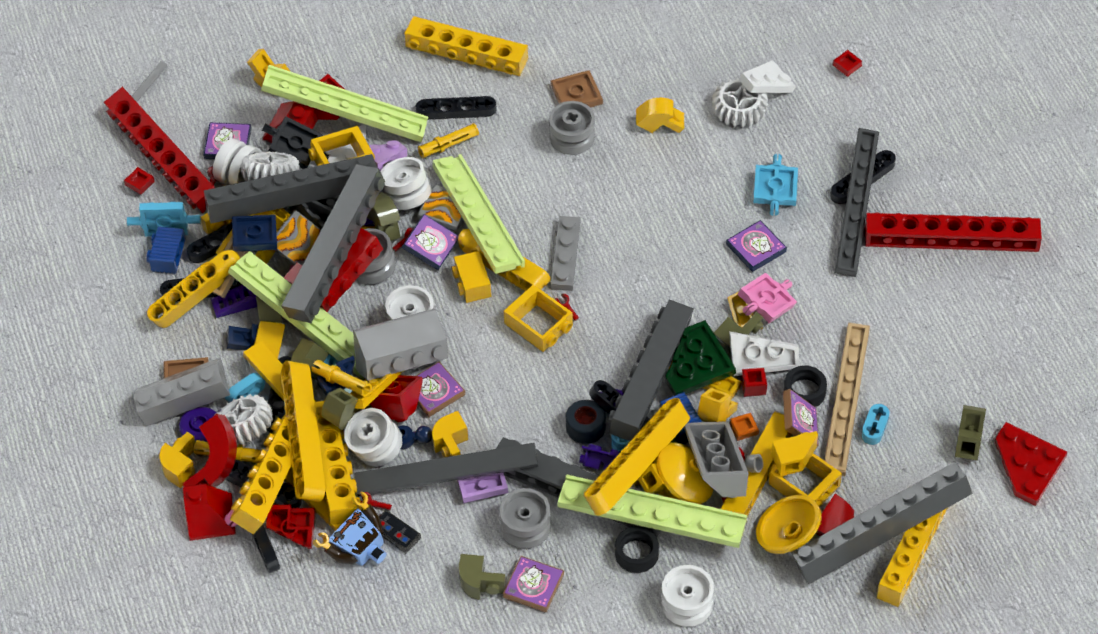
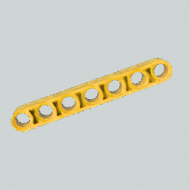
(302, 431)
(773, 431)
(636, 456)

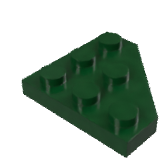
(698, 360)

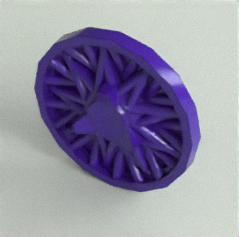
(193, 419)

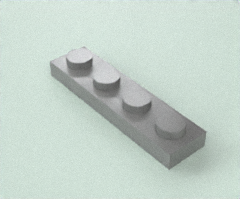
(565, 253)

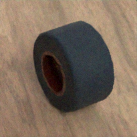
(585, 421)

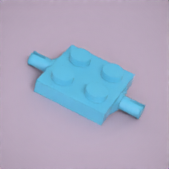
(775, 185)
(164, 215)

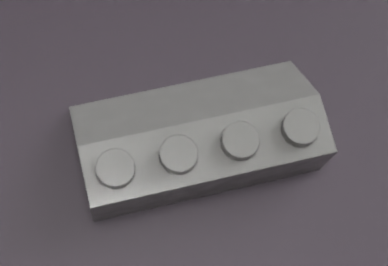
(399, 344)
(181, 392)
(718, 457)

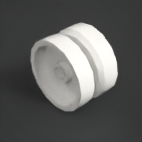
(229, 161)
(406, 182)
(407, 301)
(373, 437)
(687, 595)

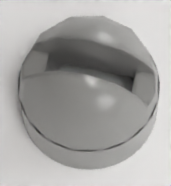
(754, 463)

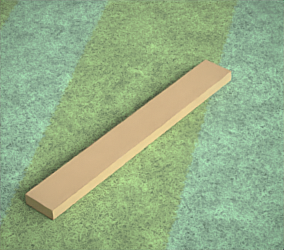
(847, 396)

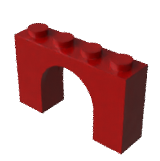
(359, 258)

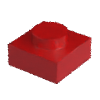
(847, 63)
(139, 181)

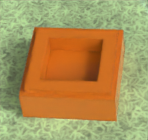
(744, 426)

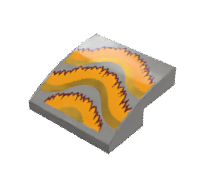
(441, 209)
(296, 238)

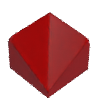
(754, 382)

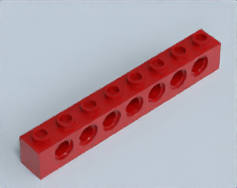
(152, 138)
(953, 232)

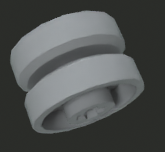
(572, 127)
(382, 266)
(525, 518)

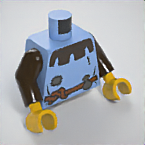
(357, 537)

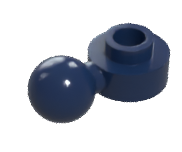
(422, 435)

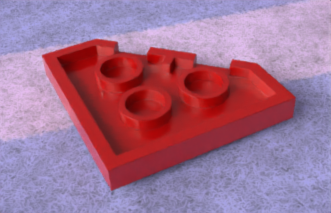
(1028, 462)

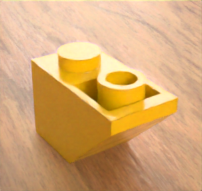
(794, 452)

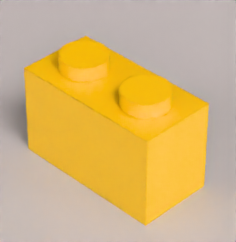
(472, 277)

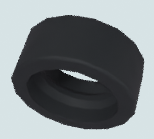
(808, 373)
(636, 534)

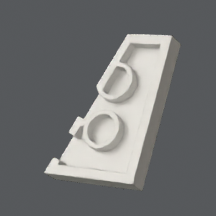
(767, 79)
(760, 352)

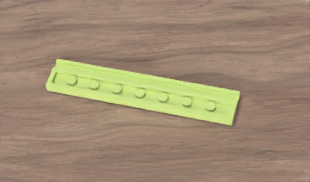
(344, 103)
(478, 214)
(273, 290)
(661, 513)

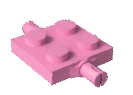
(767, 297)

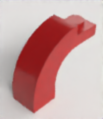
(221, 452)

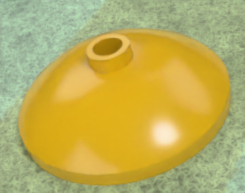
(681, 474)
(788, 524)

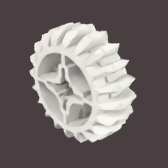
(737, 105)
(267, 164)
(248, 417)

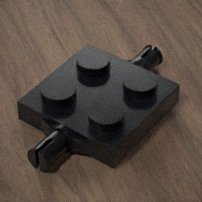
(292, 139)

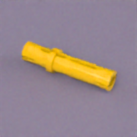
(439, 144)
(334, 375)
(243, 453)

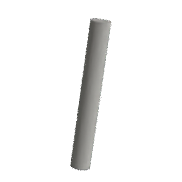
(149, 81)

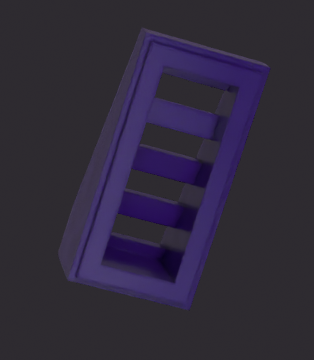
(237, 306)

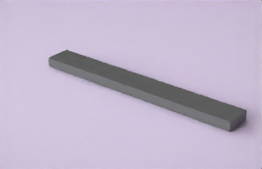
(857, 202)
(446, 469)

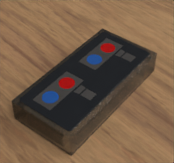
(398, 532)

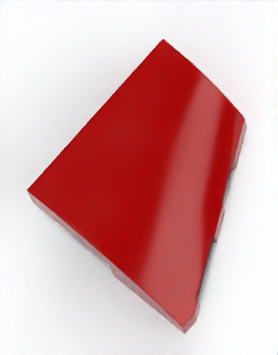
(835, 513)
(293, 523)

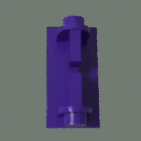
(595, 455)

